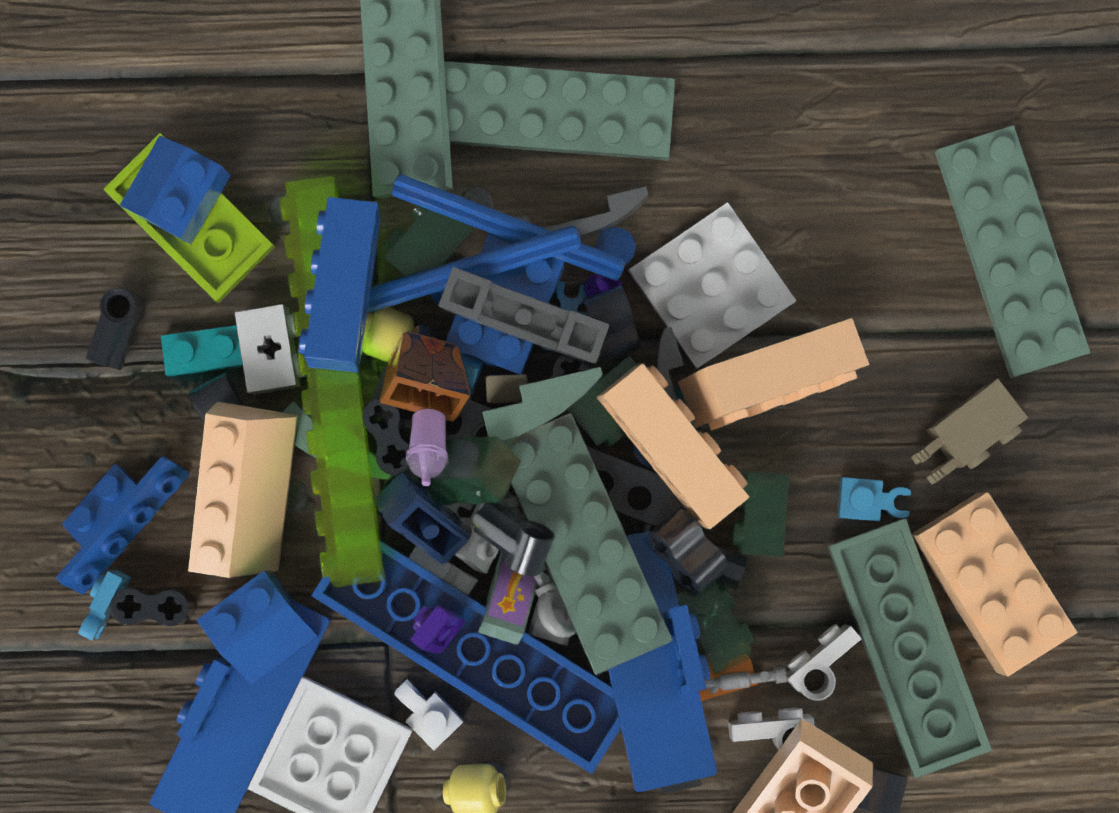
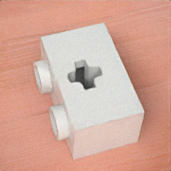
(255, 331)

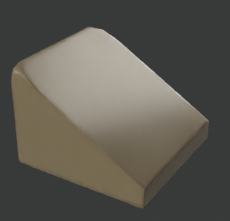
(505, 388)

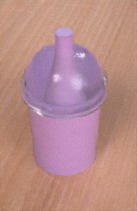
(427, 445)

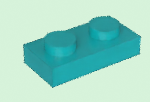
(201, 351)

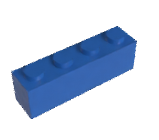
(341, 285)

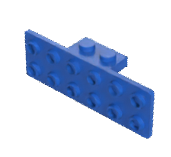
(660, 691)
(229, 731)

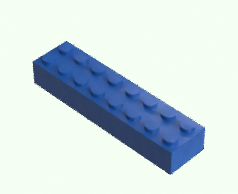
(522, 682)

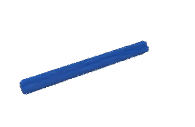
(499, 224)
(482, 265)

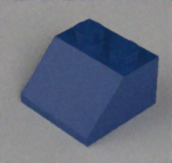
(176, 189)
(257, 627)

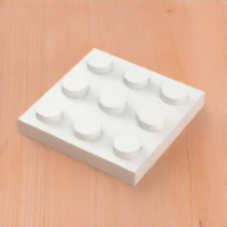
(712, 285)
(329, 754)

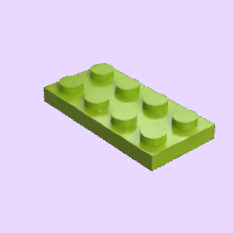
(223, 249)

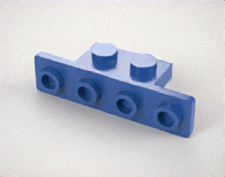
(113, 517)

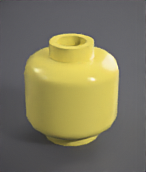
(384, 330)
(475, 789)

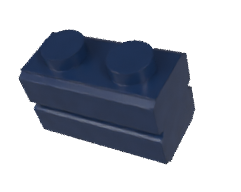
(422, 519)

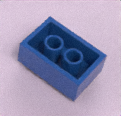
(495, 347)

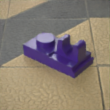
(436, 628)

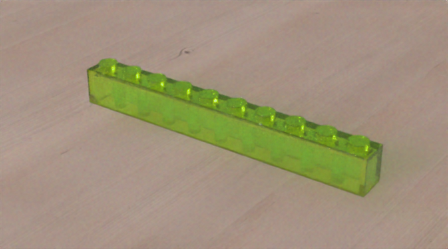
(336, 412)

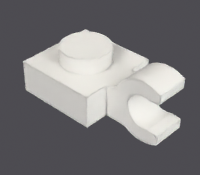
(431, 717)

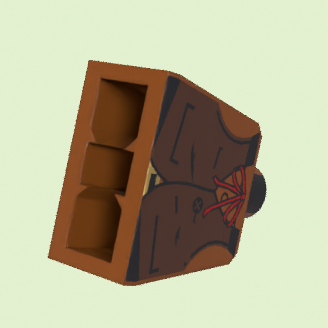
(425, 374)

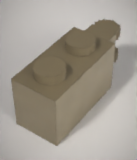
(972, 429)

